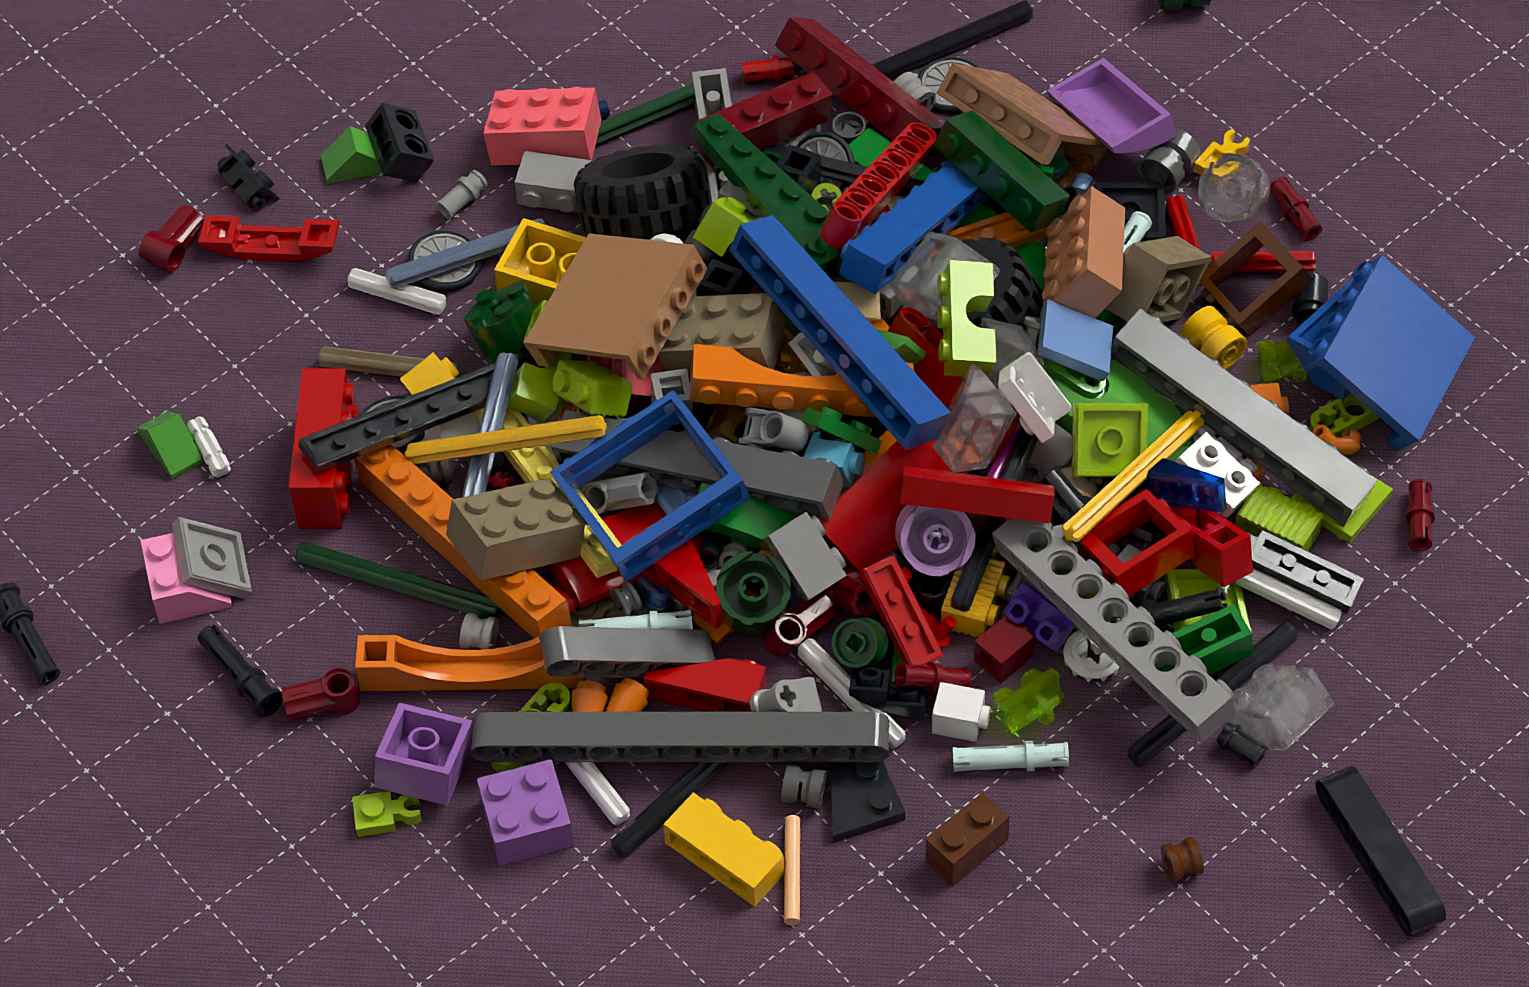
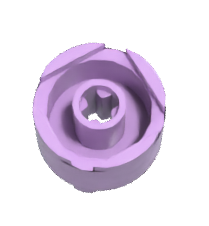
(944, 552)

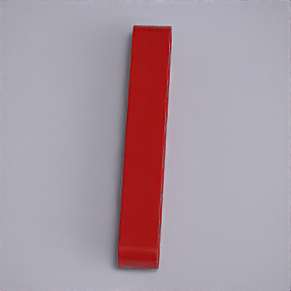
(877, 185)

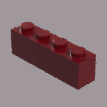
(778, 112)

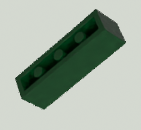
(1001, 170)

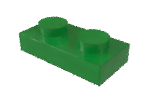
(830, 422)

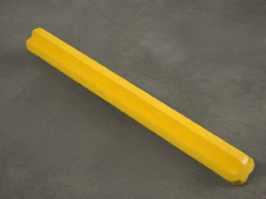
(506, 439)
(1131, 476)

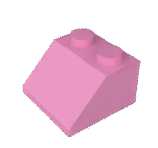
(169, 594)

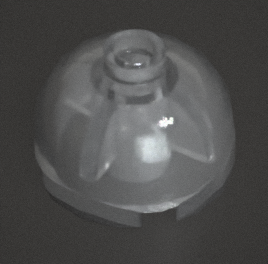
(1234, 188)

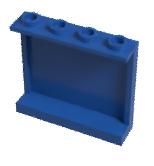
(1391, 348)

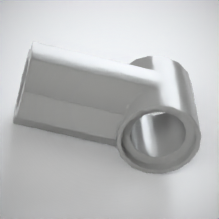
(621, 492)

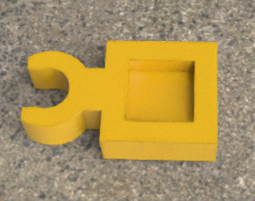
(1215, 151)

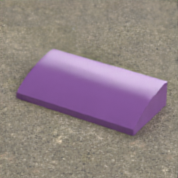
(1114, 109)

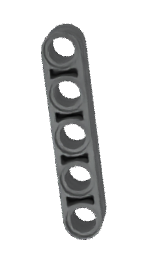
(621, 651)

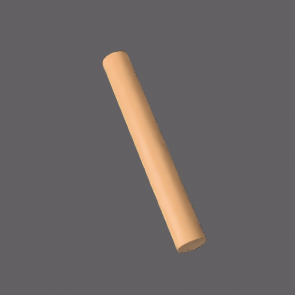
(792, 871)

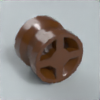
(1182, 859)

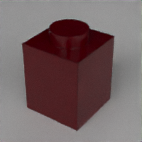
(1004, 648)

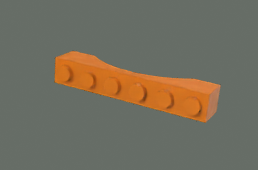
(729, 378)
(405, 665)

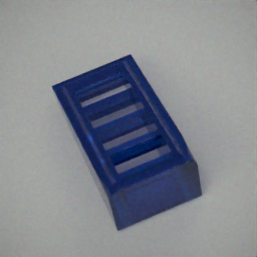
(1164, 481)

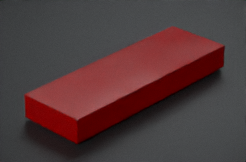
(900, 612)

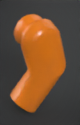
(1347, 444)

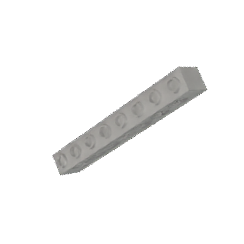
(1197, 714)

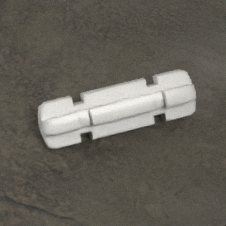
(208, 447)

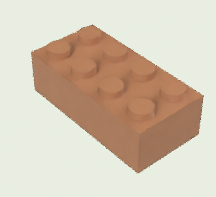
(1086, 254)

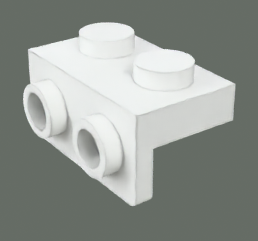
(1033, 395)

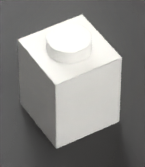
(960, 712)

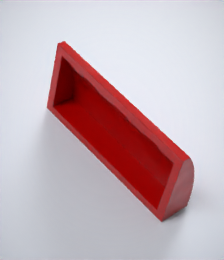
(977, 494)
(867, 513)
(578, 578)

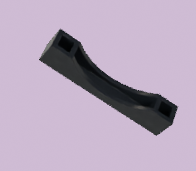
(725, 273)

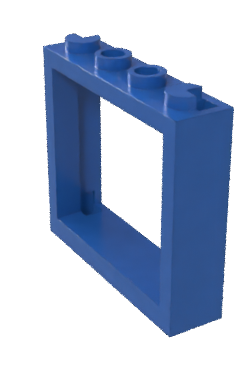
(679, 524)

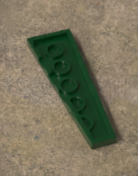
(767, 186)

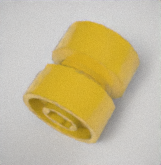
(1214, 337)

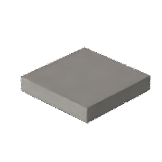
(211, 558)

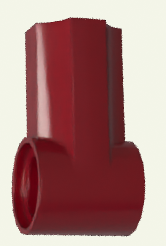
(168, 245)
(851, 594)
(799, 625)
(320, 696)

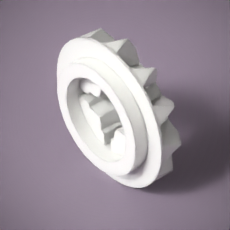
(1075, 657)

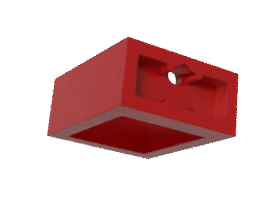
(1151, 562)

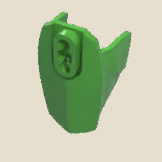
(1118, 387)

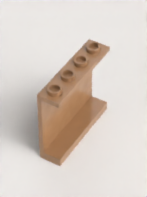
(1018, 113)
(617, 301)

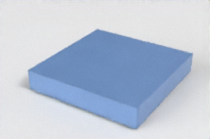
(1075, 340)

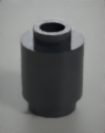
(1310, 298)

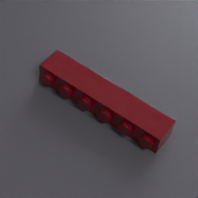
(854, 79)

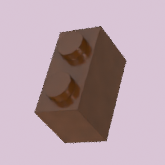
(967, 839)

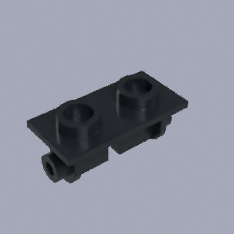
(256, 185)

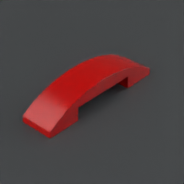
(268, 243)

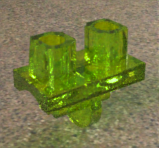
(1278, 361)
(1030, 702)

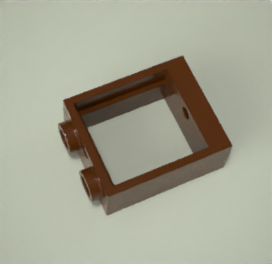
(1272, 298)

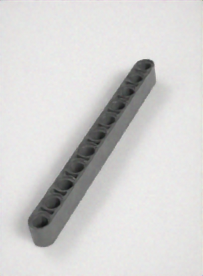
(680, 736)

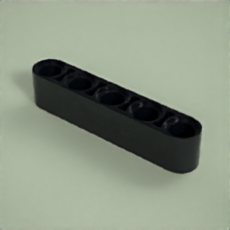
(1380, 851)

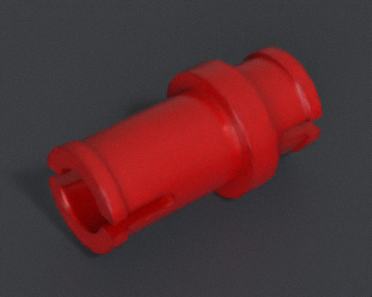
(768, 69)

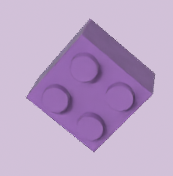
(423, 754)
(525, 812)

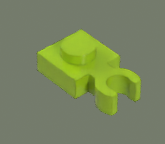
(378, 812)

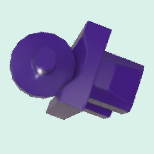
(1040, 616)

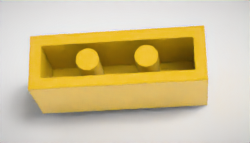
(724, 848)

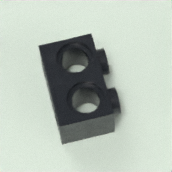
(399, 142)

